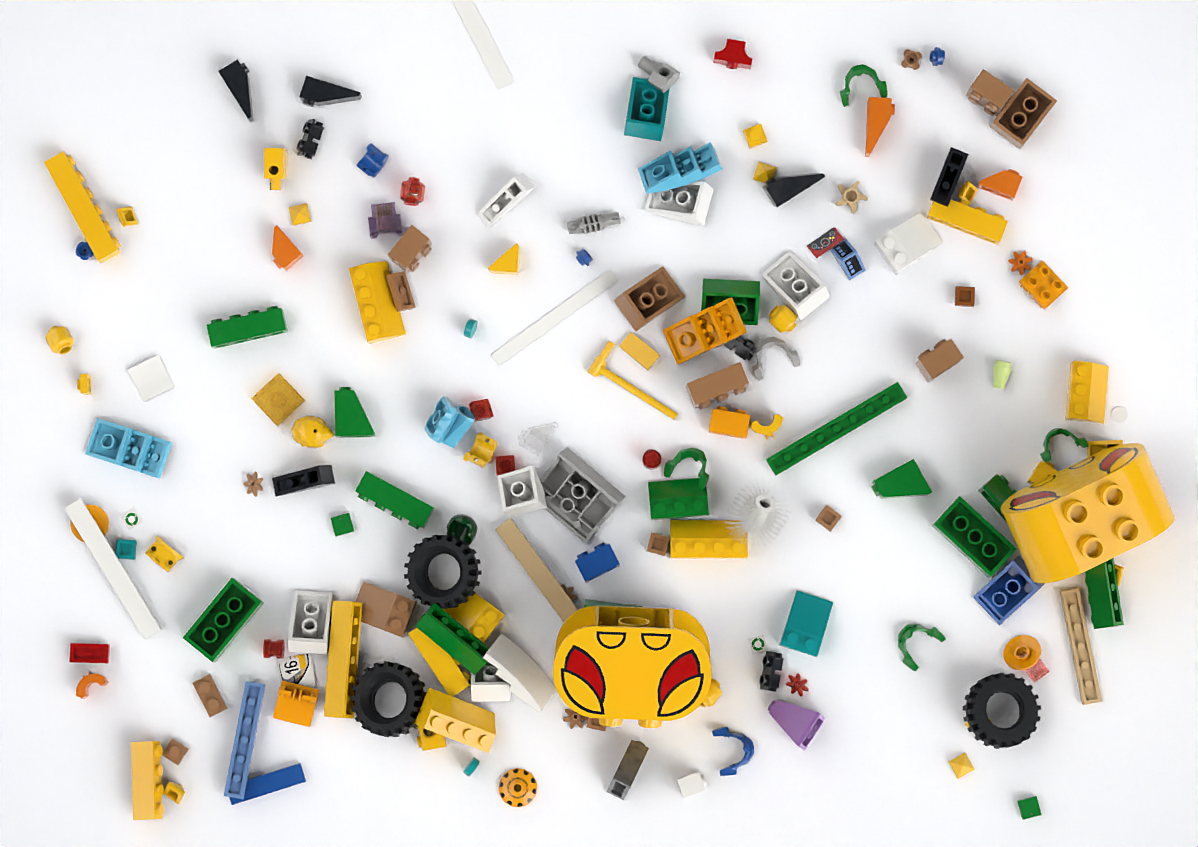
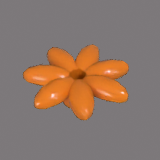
(1018, 265)

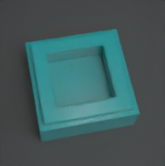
(126, 549)

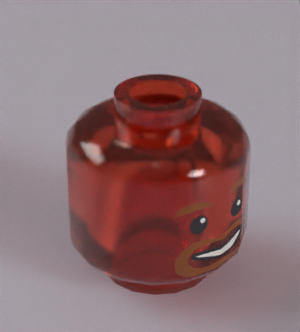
(412, 191)

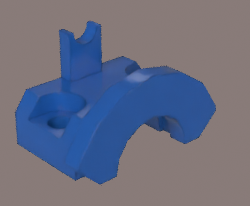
(372, 161)

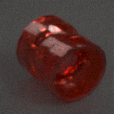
(651, 459)
(273, 648)

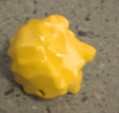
(311, 432)

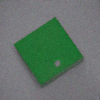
(342, 524)
(1029, 807)

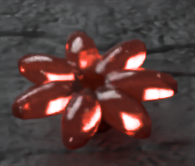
(797, 684)

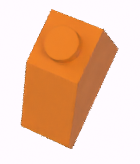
(1002, 184)
(284, 250)

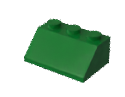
(744, 294)
(997, 492)
(677, 499)

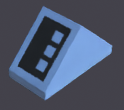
(848, 259)

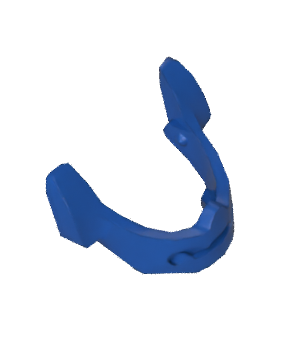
(748, 747)

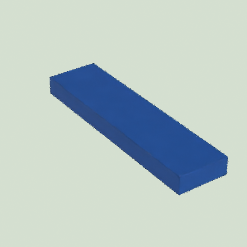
(272, 782)

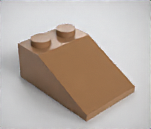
(649, 298)
(385, 609)

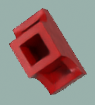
(733, 55)

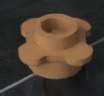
(912, 64)

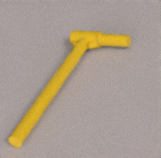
(599, 367)

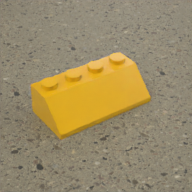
(376, 302)
(707, 540)
(457, 720)

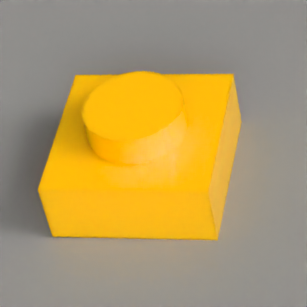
(755, 136)
(84, 384)

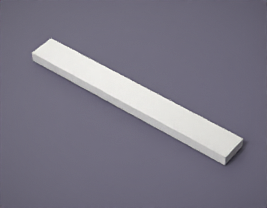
(112, 568)

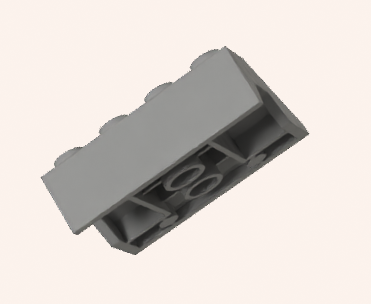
(578, 495)

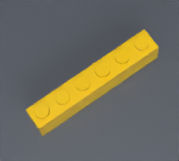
(82, 207)
(342, 658)

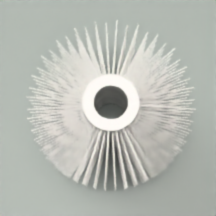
(757, 514)

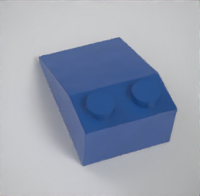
(1007, 591)

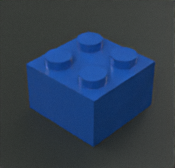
(597, 562)

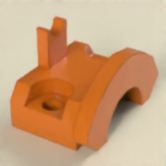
(86, 681)

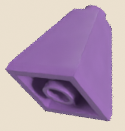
(798, 722)

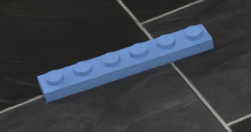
(244, 740)

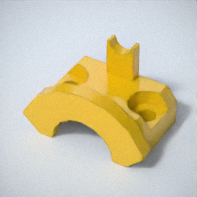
(767, 430)
(481, 450)
(163, 554)

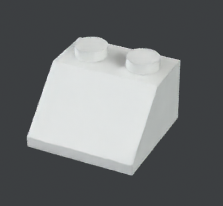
(521, 492)
(489, 686)

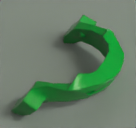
(858, 70)
(697, 455)
(1046, 456)
(907, 633)

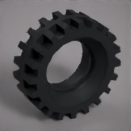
(418, 571)
(365, 699)
(978, 718)

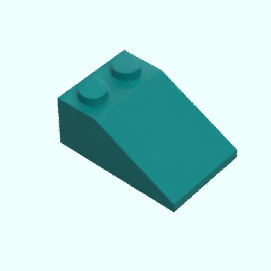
(646, 111)
(806, 624)

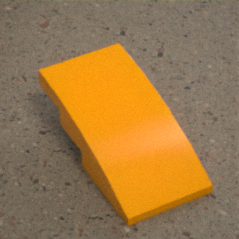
(704, 331)

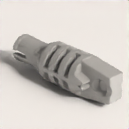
(592, 223)

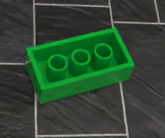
(974, 537)
(223, 620)

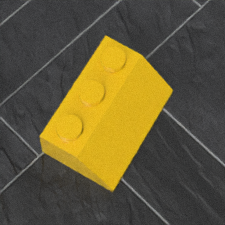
(1087, 392)

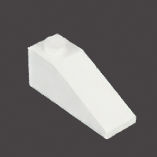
(506, 199)

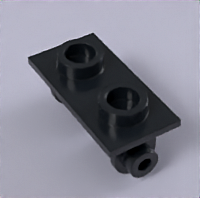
(311, 132)
(744, 349)
(771, 662)

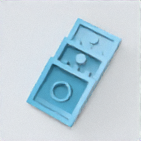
(680, 169)
(128, 448)

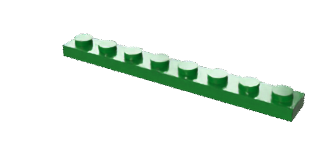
(836, 428)

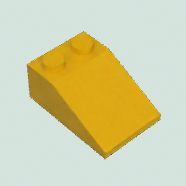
(477, 616)

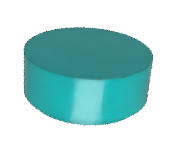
(470, 328)
(471, 766)

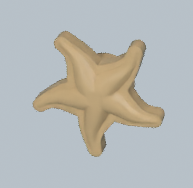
(850, 196)

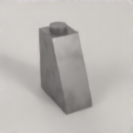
(627, 769)

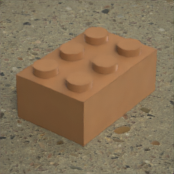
(1023, 113)
(717, 386)

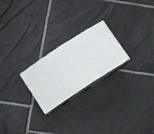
(520, 672)

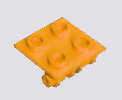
(1043, 285)
(295, 703)

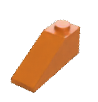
(878, 115)

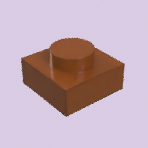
(964, 296)

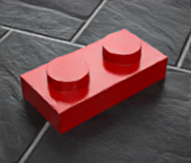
(89, 653)

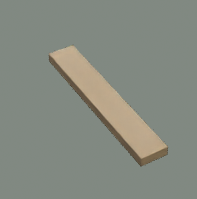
(536, 569)
(1080, 646)

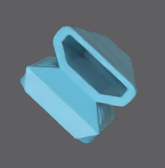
(449, 422)

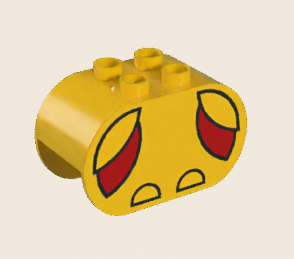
(1088, 513)
(632, 664)

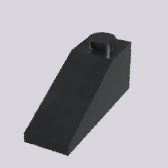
(239, 84)
(325, 93)
(949, 176)
(786, 187)
(303, 480)

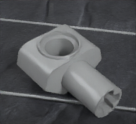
(662, 75)

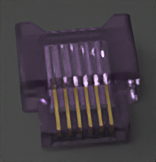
(384, 220)

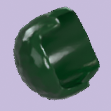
(462, 527)

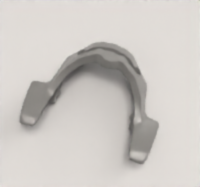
(768, 343)

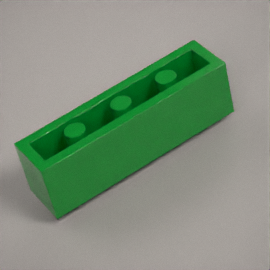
(247, 328)
(394, 499)
(1104, 595)
(453, 638)

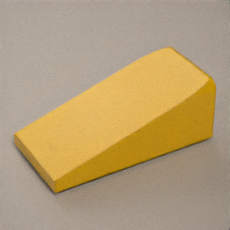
(639, 351)

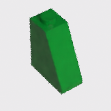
(350, 416)
(902, 482)

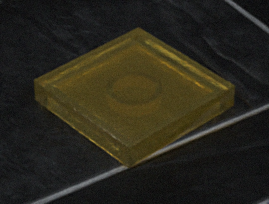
(278, 399)

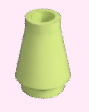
(1001, 373)

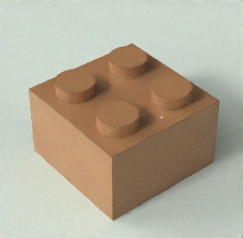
(989, 93)
(410, 249)
(939, 360)

